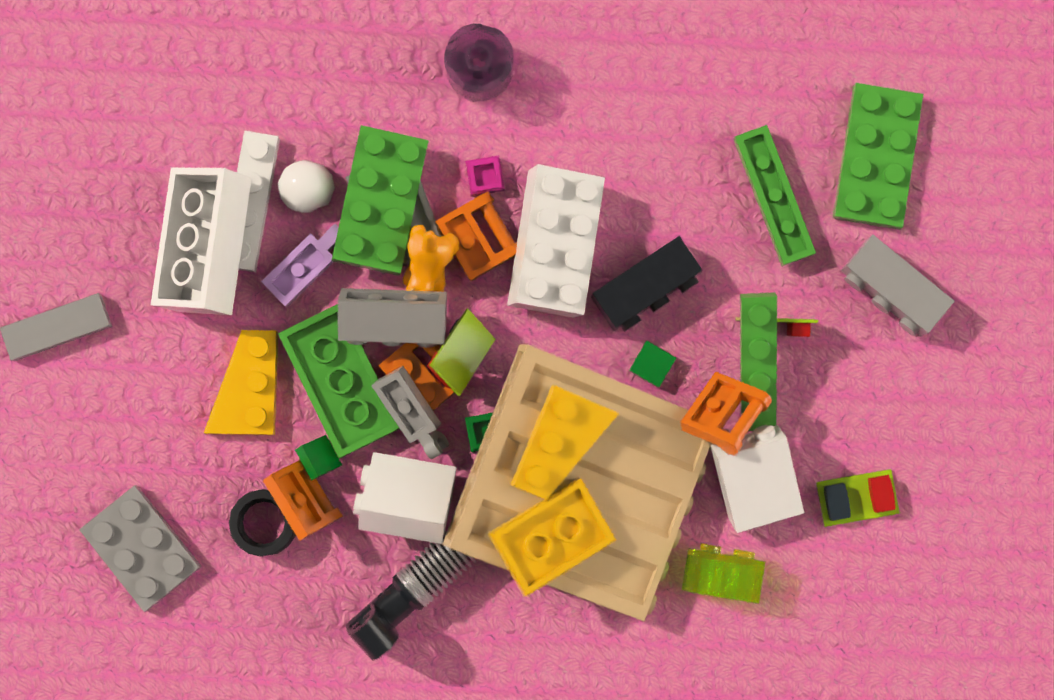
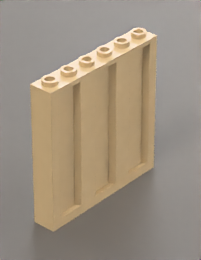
(635, 472)

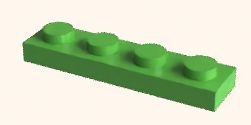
(774, 195)
(759, 350)

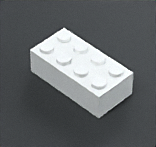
(201, 240)
(556, 241)

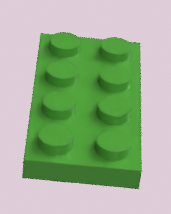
(878, 156)
(380, 200)
(338, 383)

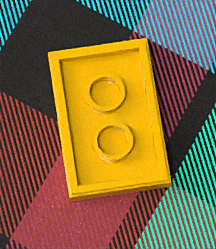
(552, 537)

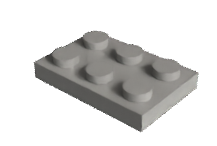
(140, 548)

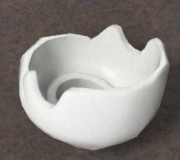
(305, 186)

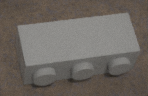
(896, 287)
(392, 317)

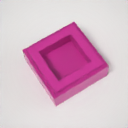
(485, 175)

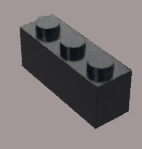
(647, 285)

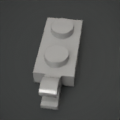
(411, 411)

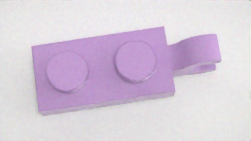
(301, 267)

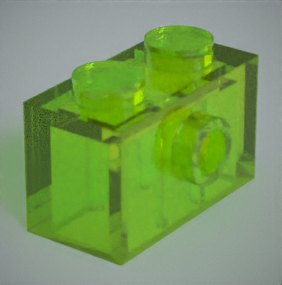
(723, 575)

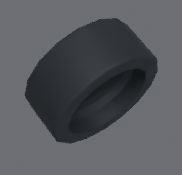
(237, 528)

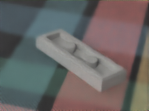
(55, 327)

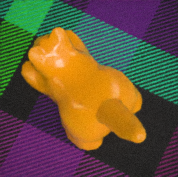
(428, 259)

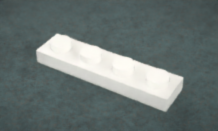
(258, 162)

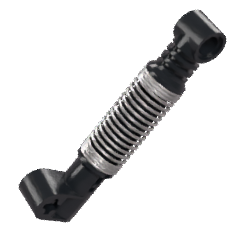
(410, 590)

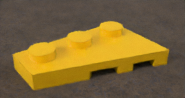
(249, 387)
(560, 440)

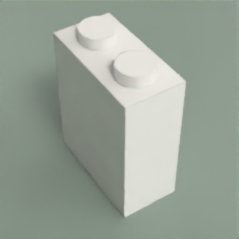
(759, 480)
(405, 497)

